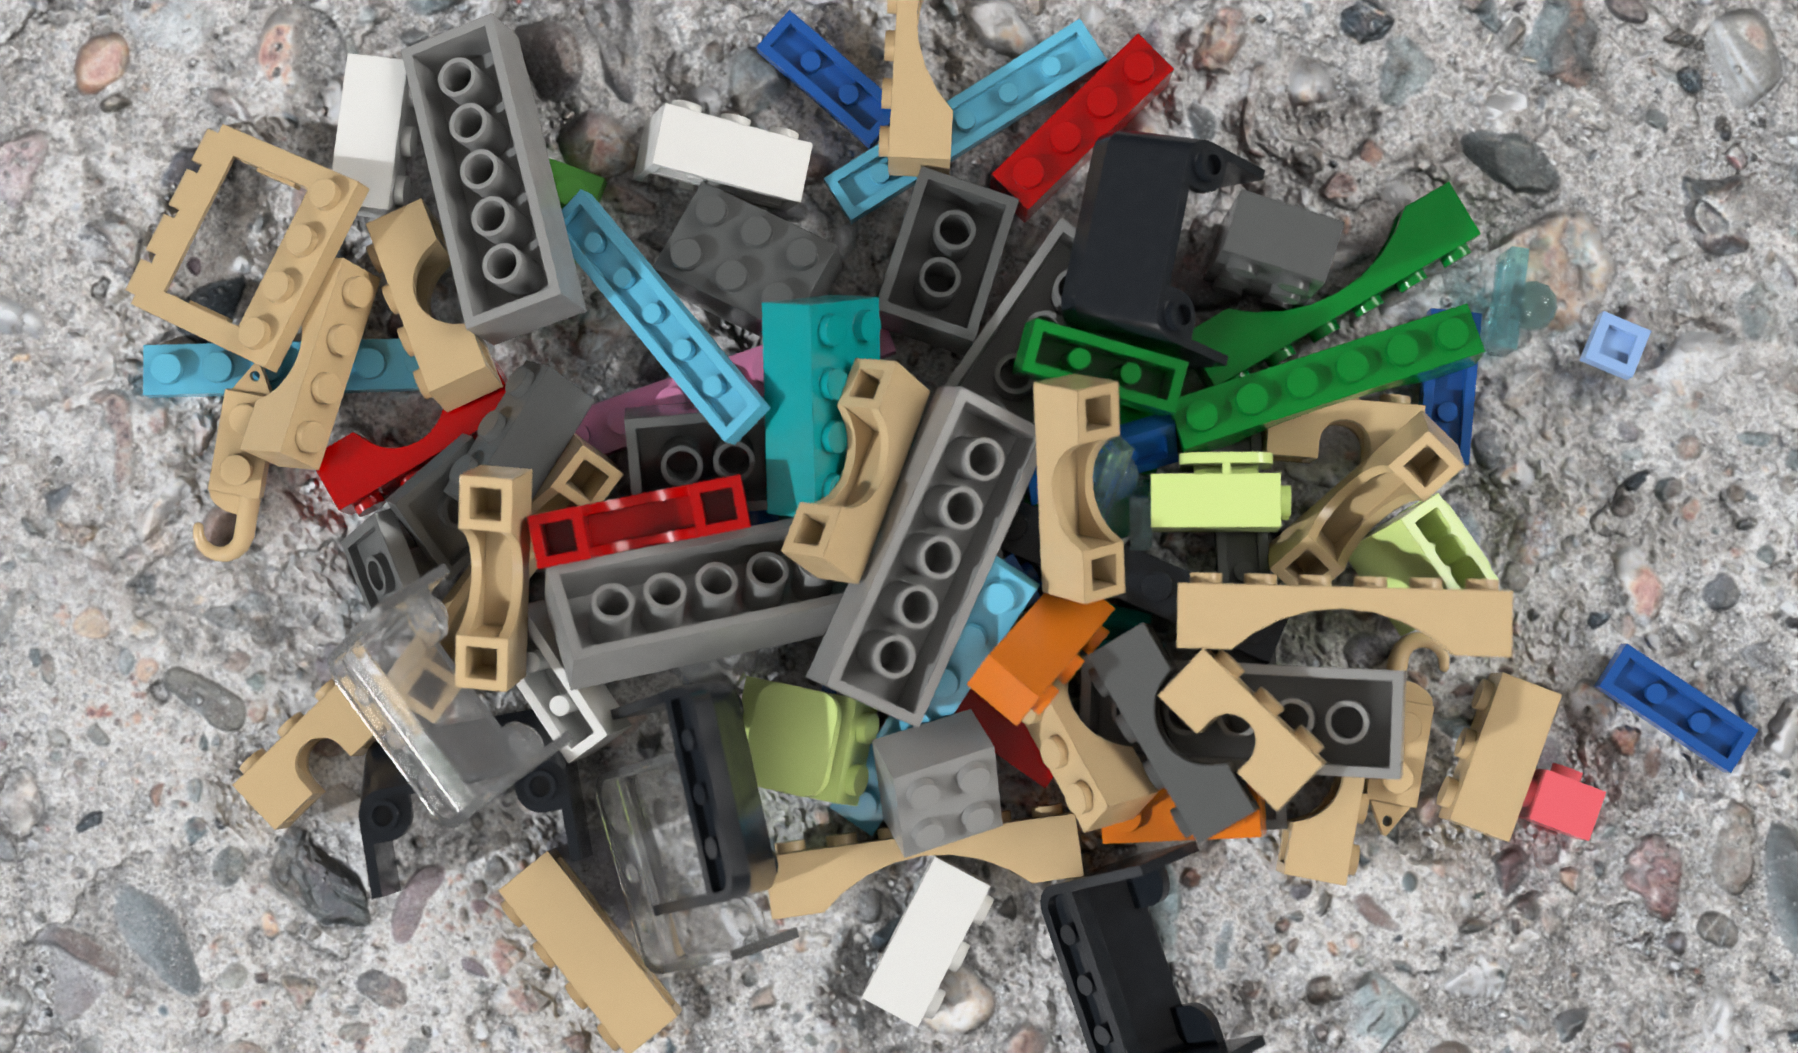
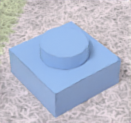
(1615, 345)

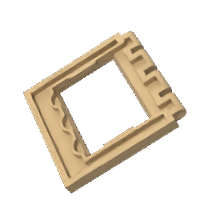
(295, 269)

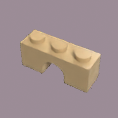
(1369, 420)
(1281, 758)
(280, 779)

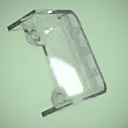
(427, 726)
(659, 863)

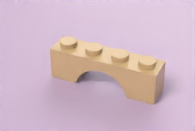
(413, 256)
(297, 417)
(880, 417)
(1400, 471)
(1077, 548)
(495, 624)
(1098, 778)
(1322, 840)

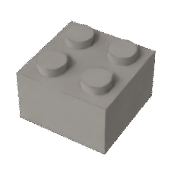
(938, 782)

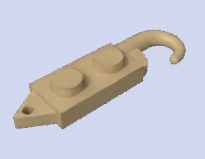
(236, 476)
(1394, 796)

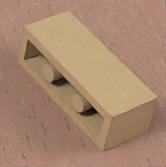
(1498, 755)

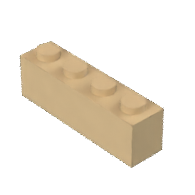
(589, 951)

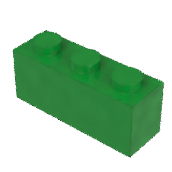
(1144, 377)

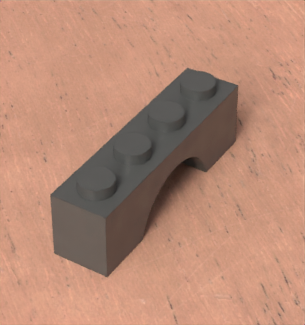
(1134, 674)

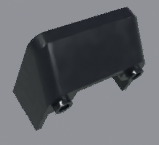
(1131, 238)
(717, 789)
(388, 808)
(1118, 963)

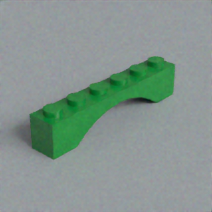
(1420, 236)
(1328, 377)

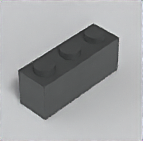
(527, 425)

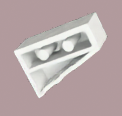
(725, 153)

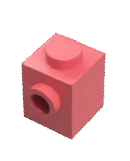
(1562, 802)

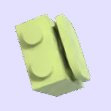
(1220, 495)
(1421, 543)
(808, 740)

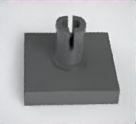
(432, 514)
(382, 558)

